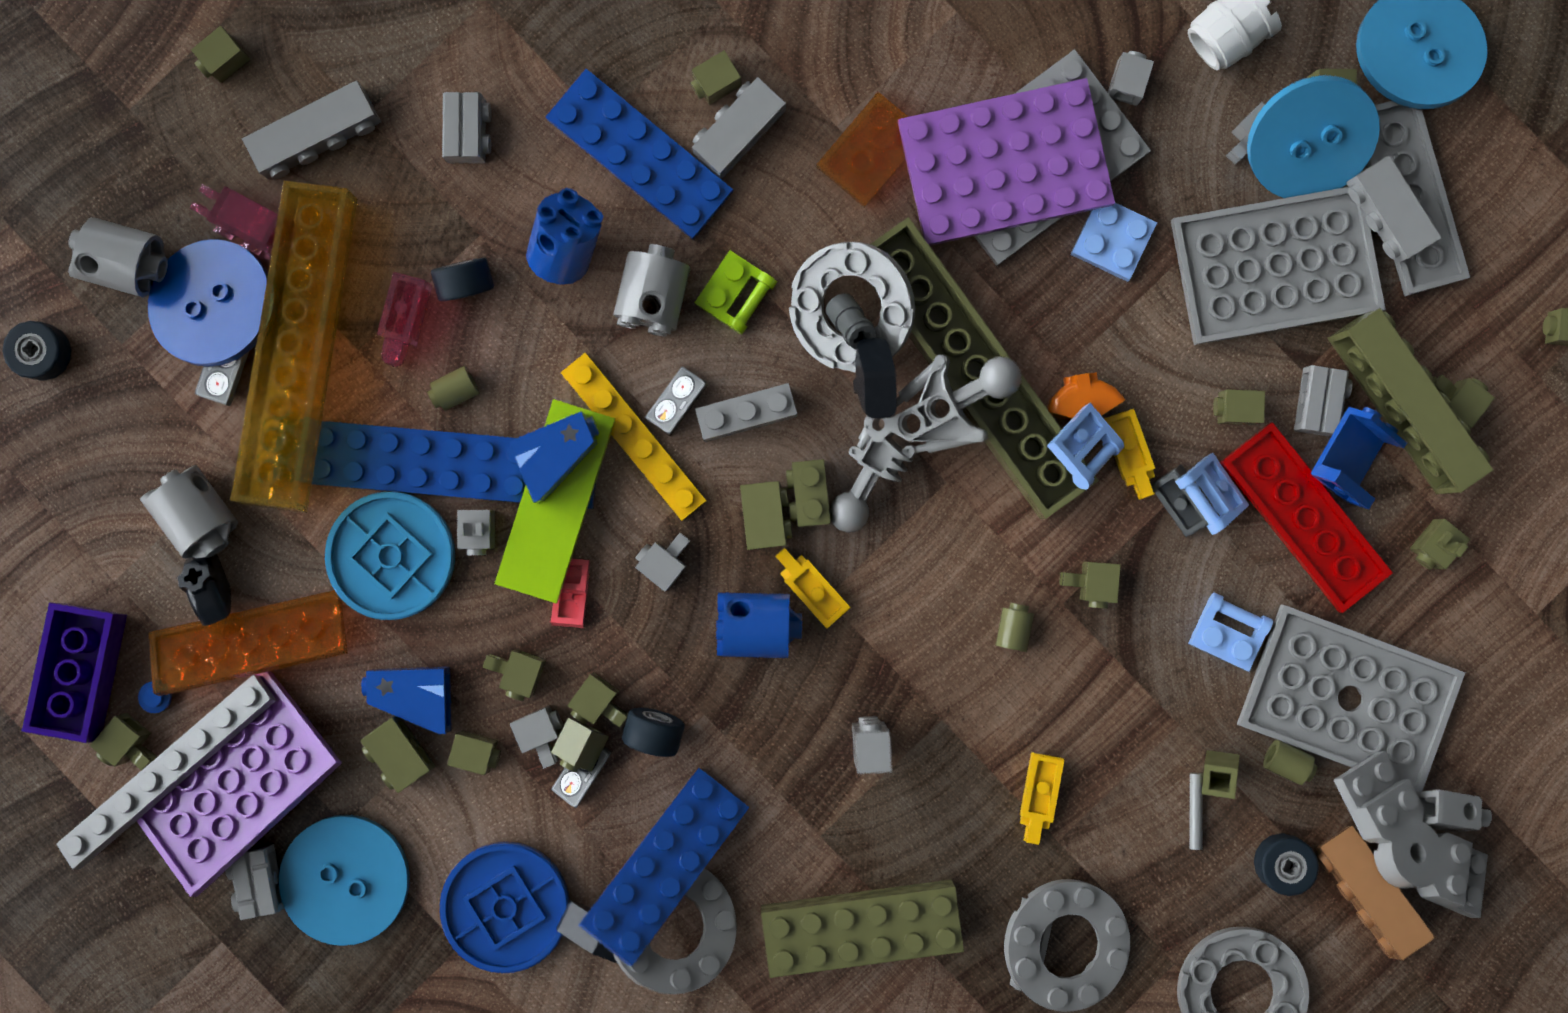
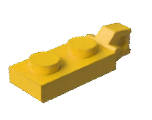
(1134, 459)
(812, 588)
(1040, 794)

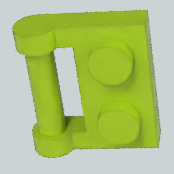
(726, 287)

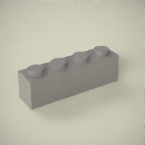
(311, 131)

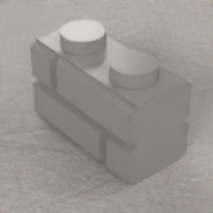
(465, 127)
(1321, 399)
(256, 883)

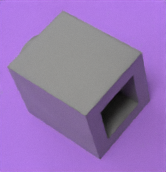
(1130, 77)

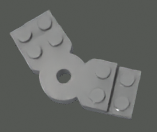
(1409, 850)

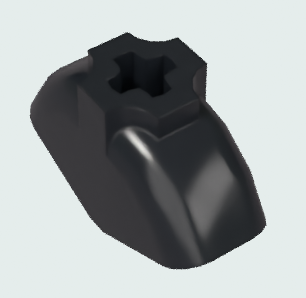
(875, 378)
(206, 588)

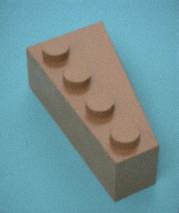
(1378, 903)

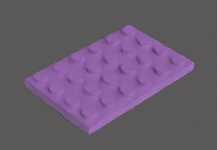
(1006, 162)
(239, 792)

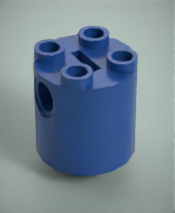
(563, 237)
(756, 625)

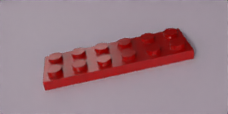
(1306, 517)

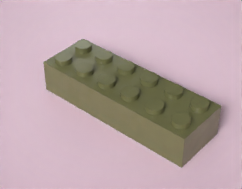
(1411, 402)
(861, 928)

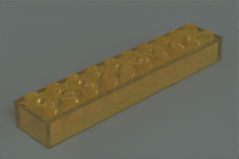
(294, 347)

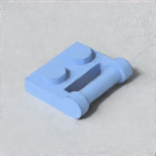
(1079, 438)
(1219, 490)
(1226, 642)

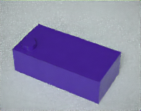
(74, 672)

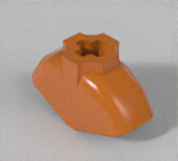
(1080, 391)

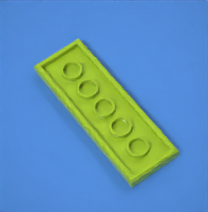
(548, 531)

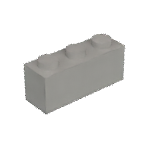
(738, 127)
(1392, 210)
(746, 412)
(871, 745)

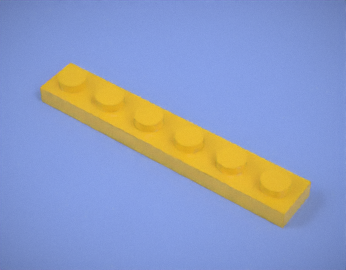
(634, 437)

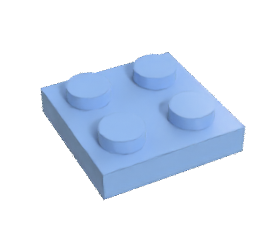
(1114, 240)

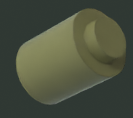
(453, 389)
(1015, 627)
(1290, 762)

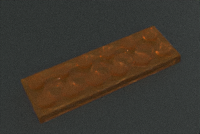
(247, 643)

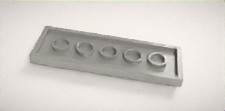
(1408, 143)

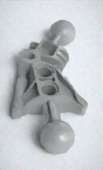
(884, 457)

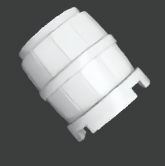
(1232, 30)

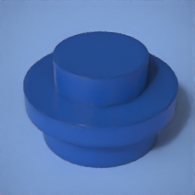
(152, 702)

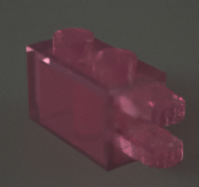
(240, 217)
(403, 316)

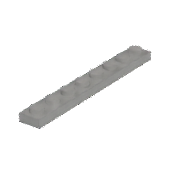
(166, 772)

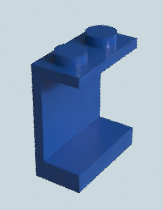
(1352, 453)

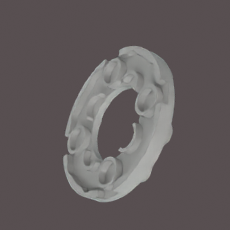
(810, 290)
(1024, 939)
(1242, 944)
(711, 954)

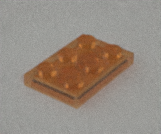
(866, 151)

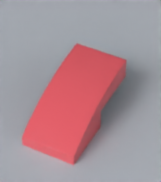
(573, 597)

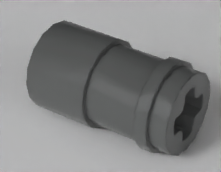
(849, 319)

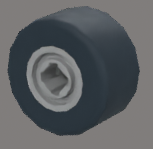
(462, 279)
(49, 355)
(653, 732)
(1278, 854)

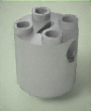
(117, 257)
(653, 279)
(190, 513)

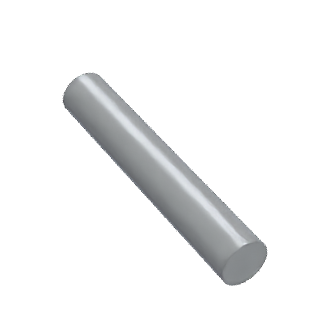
(1196, 812)

